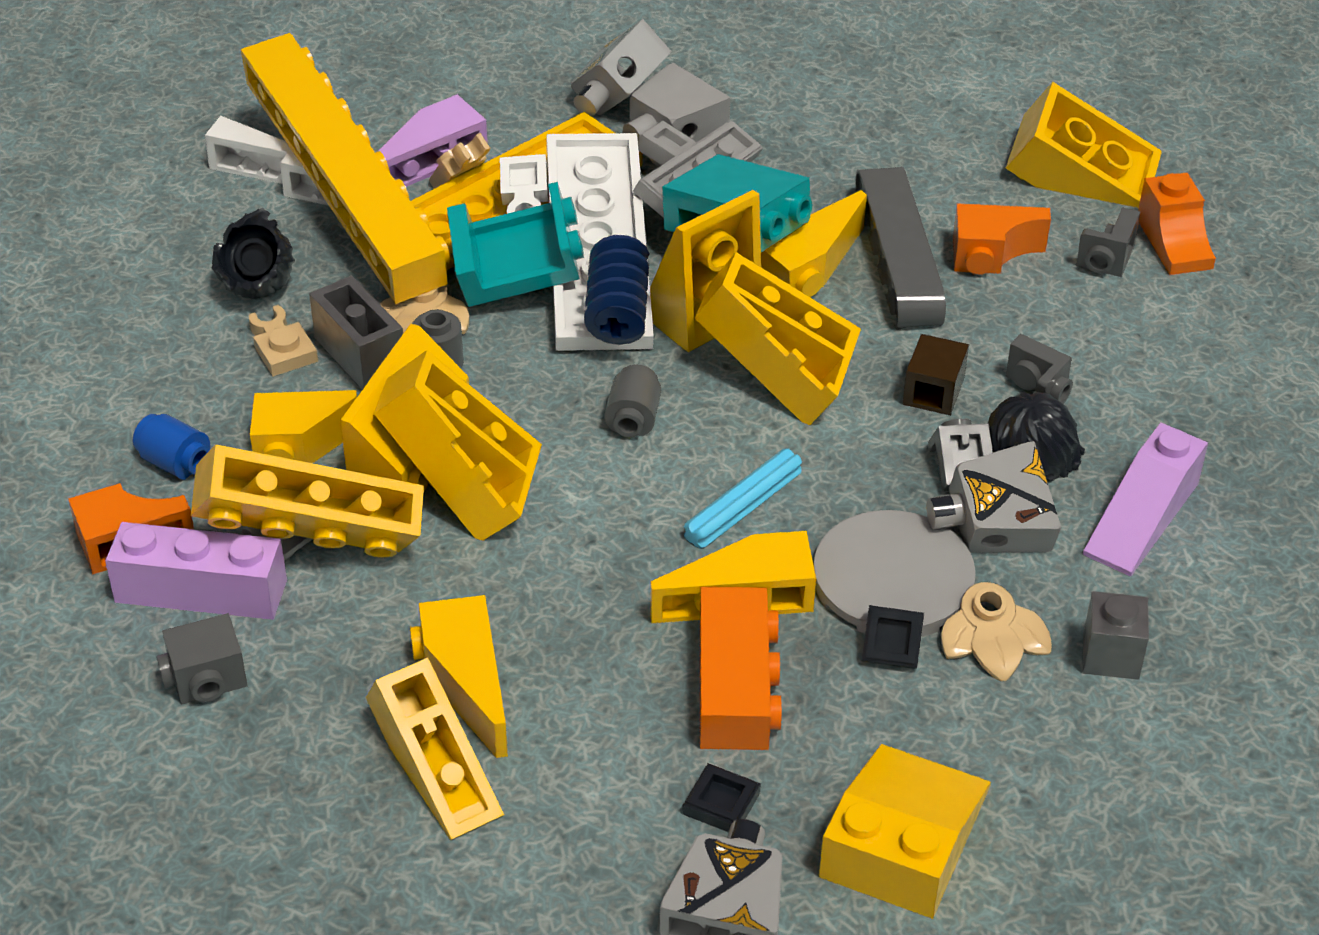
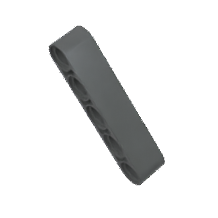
(902, 248)

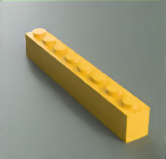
(346, 168)

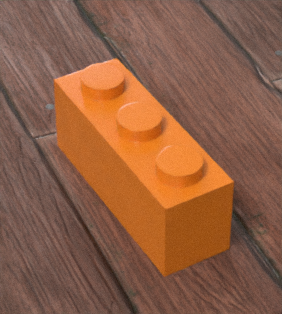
(738, 669)

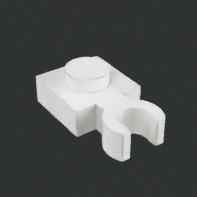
(523, 181)

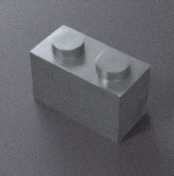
(353, 327)

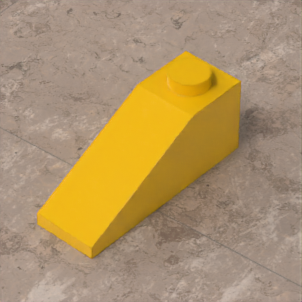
(816, 249)
(766, 560)
(461, 651)
(433, 748)

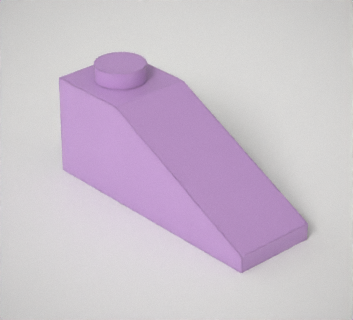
(430, 134)
(1147, 498)

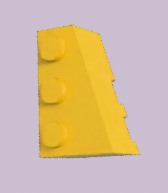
(779, 336)
(460, 443)

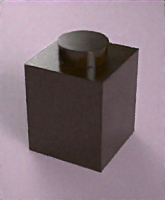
(935, 374)

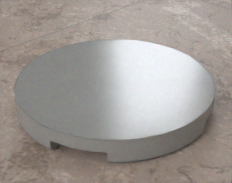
(894, 564)

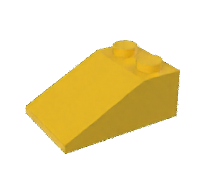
(1080, 151)
(695, 258)
(901, 829)

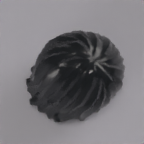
(253, 256)
(1041, 420)

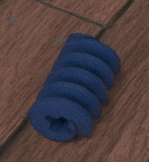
(617, 290)

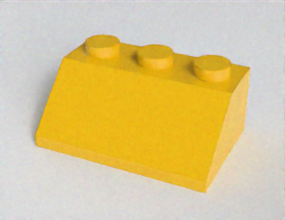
(365, 440)

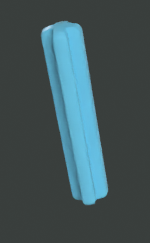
(742, 498)

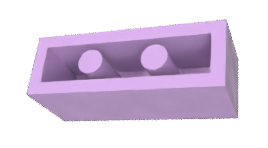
(196, 570)

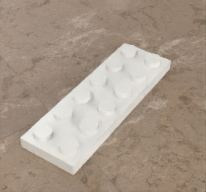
(600, 178)

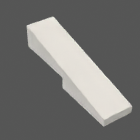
(258, 155)

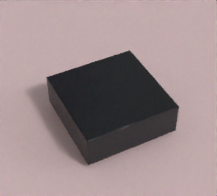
(892, 637)
(721, 797)

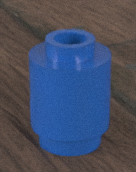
(170, 444)

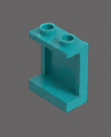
(783, 195)
(515, 249)

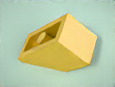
(299, 423)

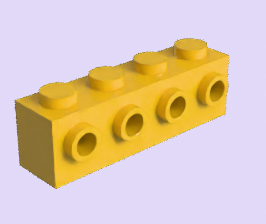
(306, 501)

